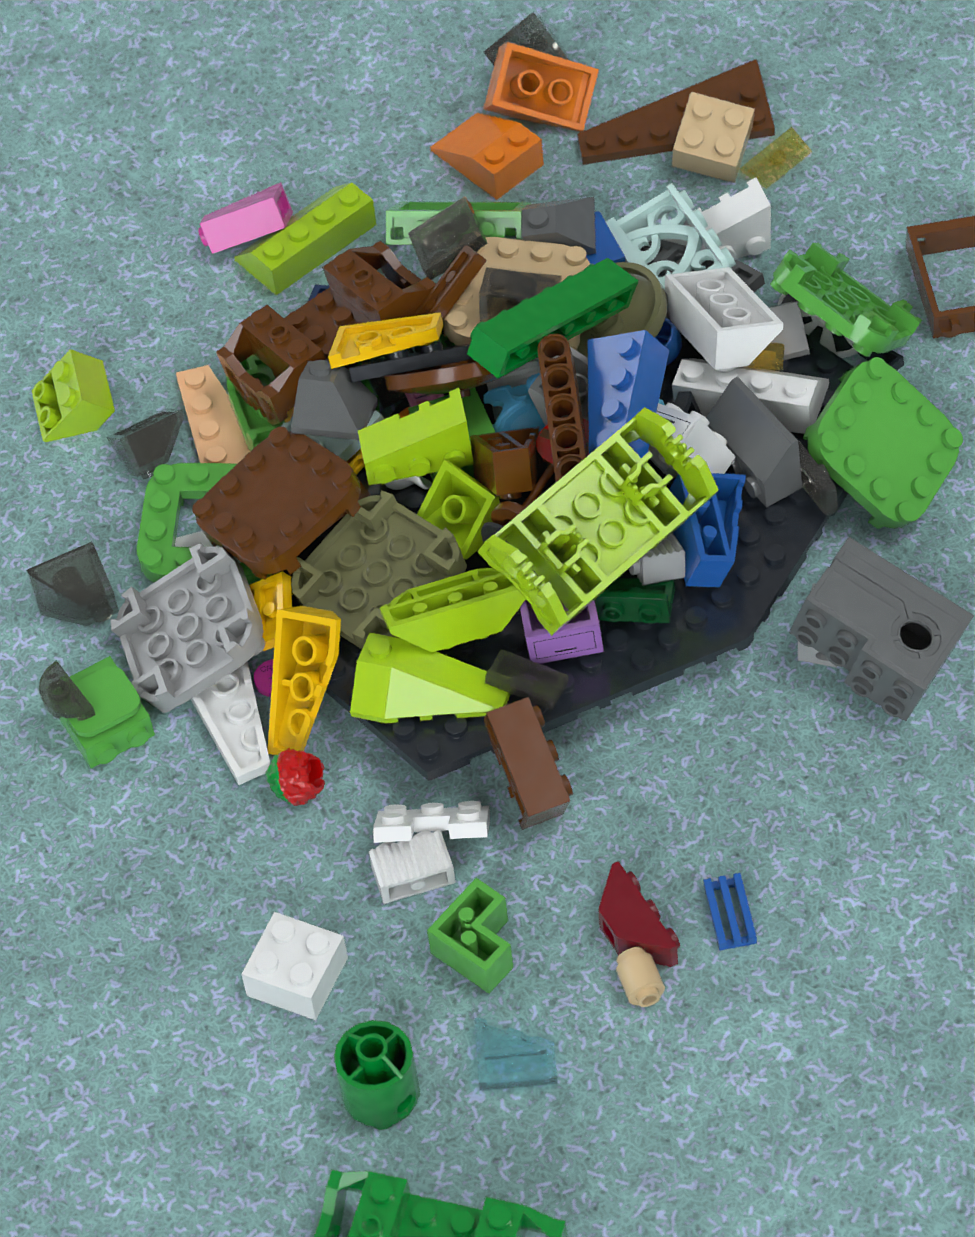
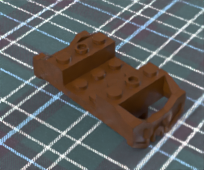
(307, 334)

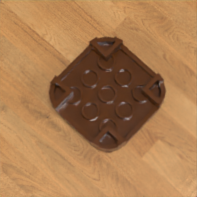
(277, 501)

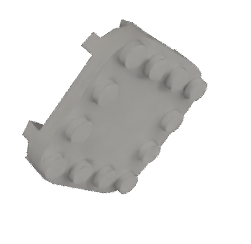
(189, 628)

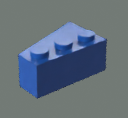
(711, 532)

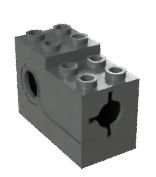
(880, 627)

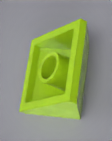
(459, 505)

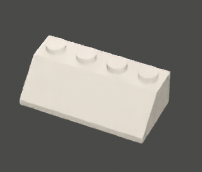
(720, 316)
(789, 396)

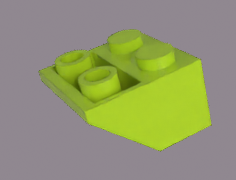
(72, 397)

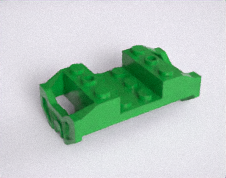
(391, 1211)

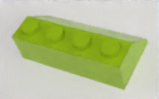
(309, 237)

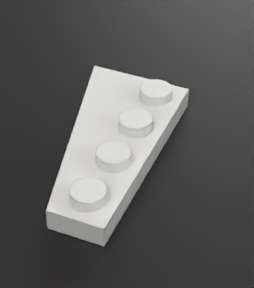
(235, 724)

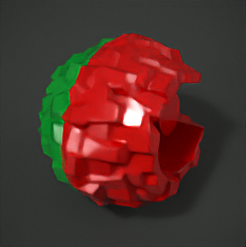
(295, 776)

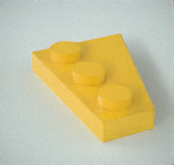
(378, 338)

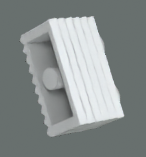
(411, 866)

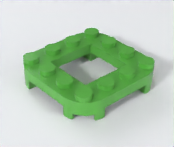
(161, 513)

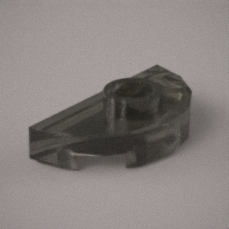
(62, 696)

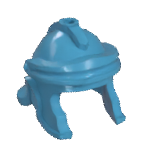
(517, 407)

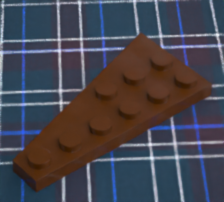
(656, 125)

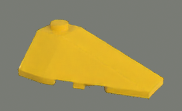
(302, 668)

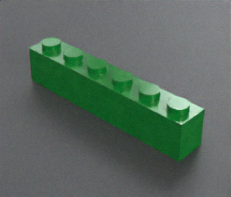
(562, 309)

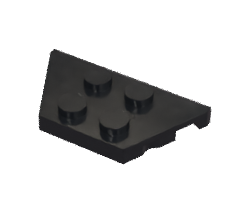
(401, 361)

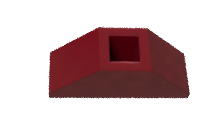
(633, 921)

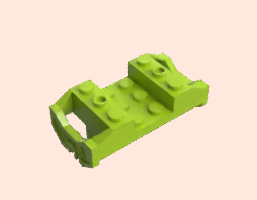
(598, 520)

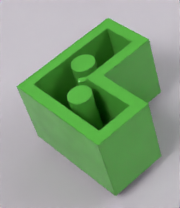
(468, 939)

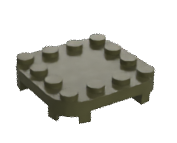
(372, 562)

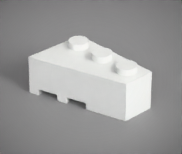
(740, 222)

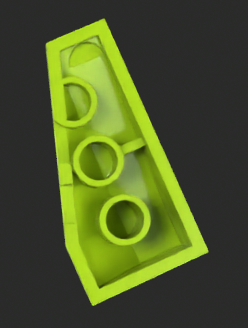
(408, 681)

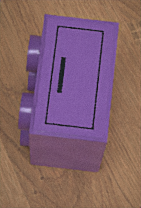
(574, 639)

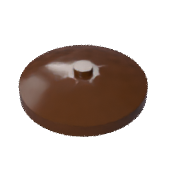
(442, 379)

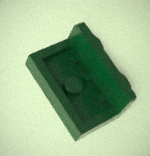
(632, 602)

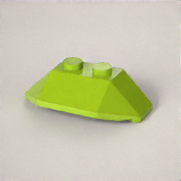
(453, 609)

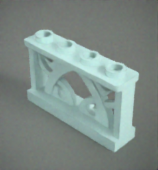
(633, 234)

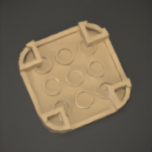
(512, 254)

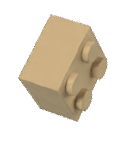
(712, 137)

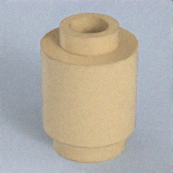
(639, 977)

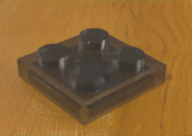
(445, 235)

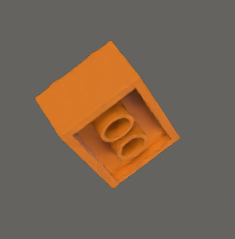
(540, 87)
(491, 152)

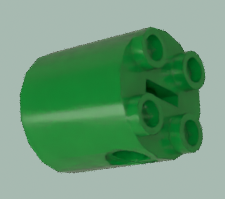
(377, 1073)

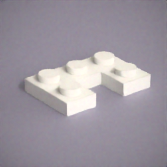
(399, 824)

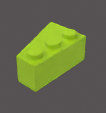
(417, 442)

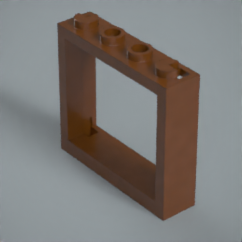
(939, 238)

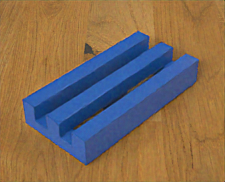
(724, 884)

